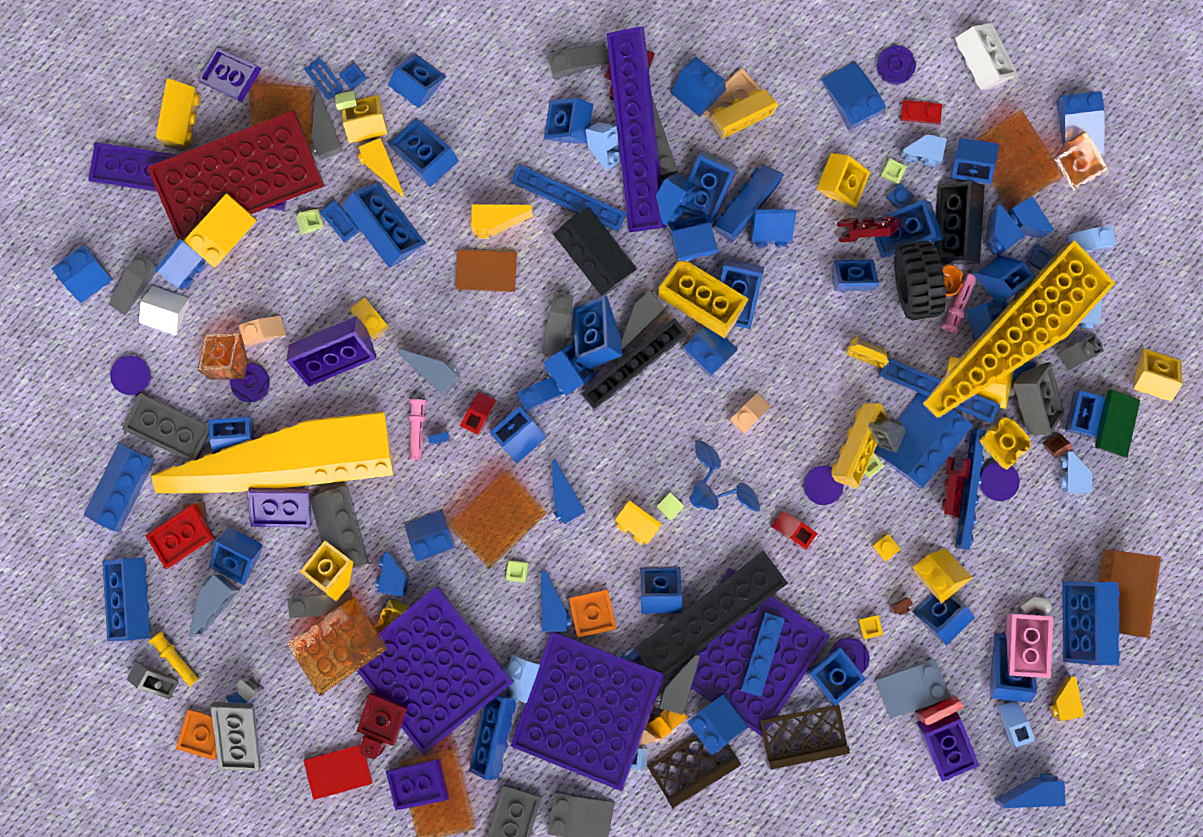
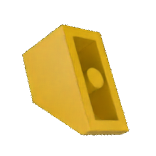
(369, 318)
(1067, 701)

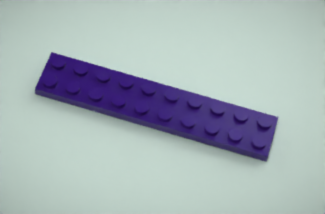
(635, 127)
(128, 168)

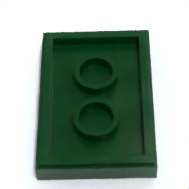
(1117, 423)

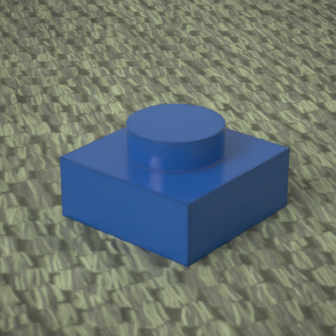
(900, 197)

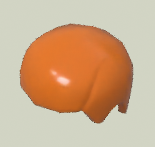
(953, 279)

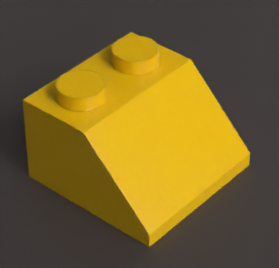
(365, 119)
(843, 179)
(1158, 374)
(638, 523)
(329, 570)
(941, 574)

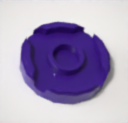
(893, 70)
(130, 375)
(250, 388)
(998, 482)
(821, 486)
(855, 651)

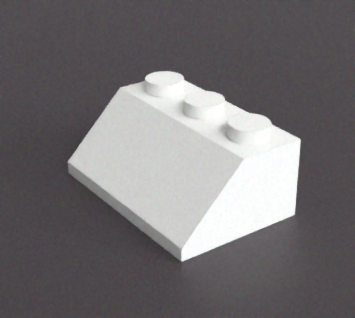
(986, 56)

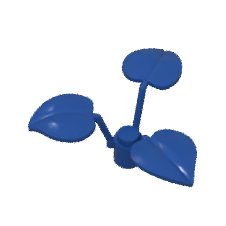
(704, 496)

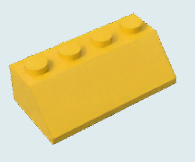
(702, 297)
(859, 447)

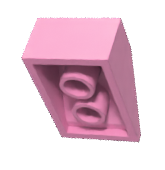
(1029, 645)

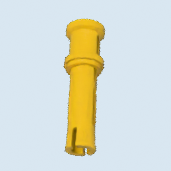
(168, 652)

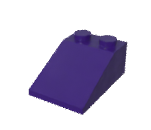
(949, 746)

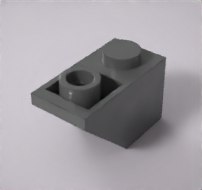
(1081, 351)

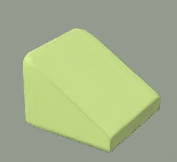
(309, 221)

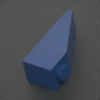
(539, 394)
(565, 500)
(553, 611)

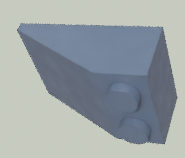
(436, 372)
(212, 599)
(912, 688)

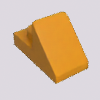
(665, 722)

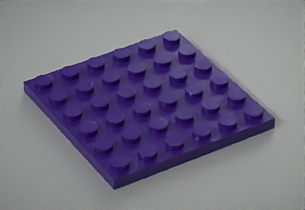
(727, 657)
(434, 669)
(587, 710)

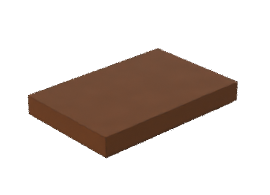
(486, 271)

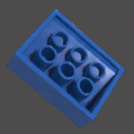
(926, 441)
(1091, 623)

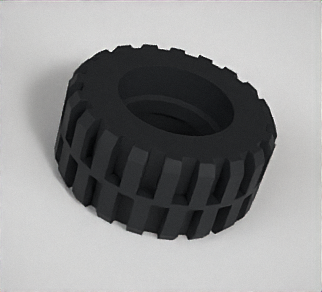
(920, 280)

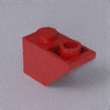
(478, 413)
(794, 530)

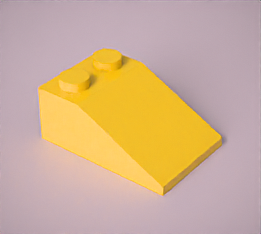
(493, 219)
(220, 230)

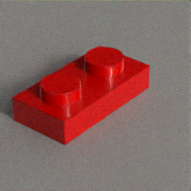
(921, 112)

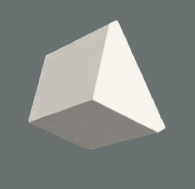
(163, 310)

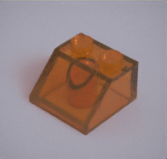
(1080, 160)
(223, 356)

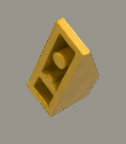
(378, 162)

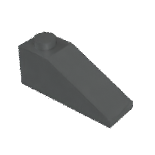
(577, 60)
(323, 132)
(132, 283)
(643, 314)
(557, 323)
(888, 433)
(315, 605)
(678, 688)

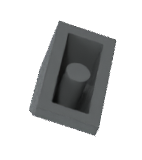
(152, 680)

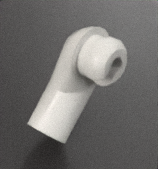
(1036, 603)

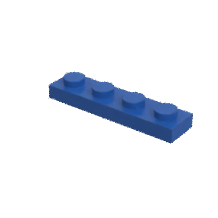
(762, 654)

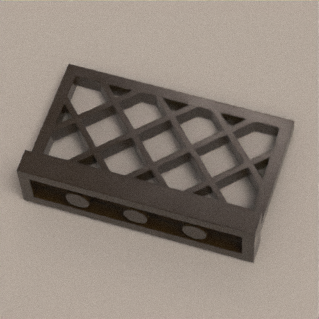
(809, 754)
(698, 784)

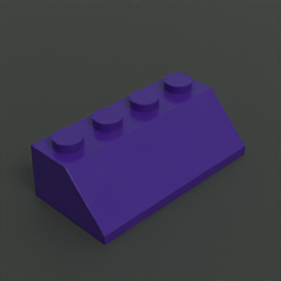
(331, 351)

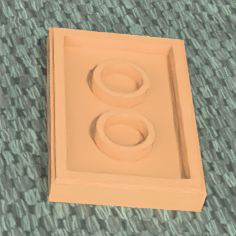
(736, 87)

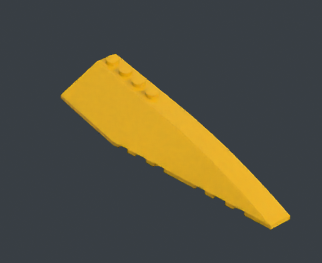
(1030, 324)
(293, 457)

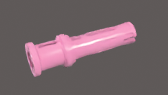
(957, 312)
(416, 435)

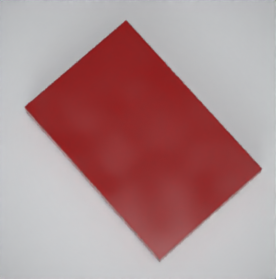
(180, 536)
(337, 772)

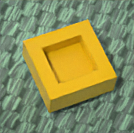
(886, 547)
(870, 627)

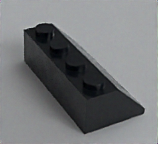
(960, 222)
(595, 251)

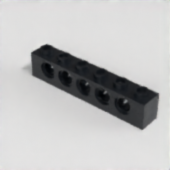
(634, 364)

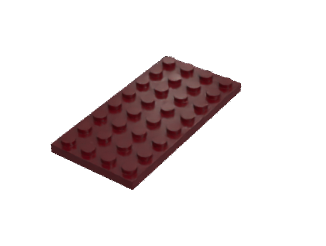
(252, 166)

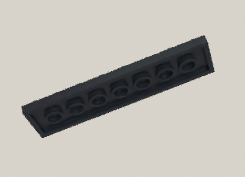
(711, 615)

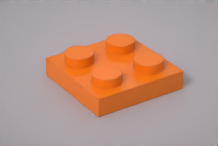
(592, 613)
(198, 735)

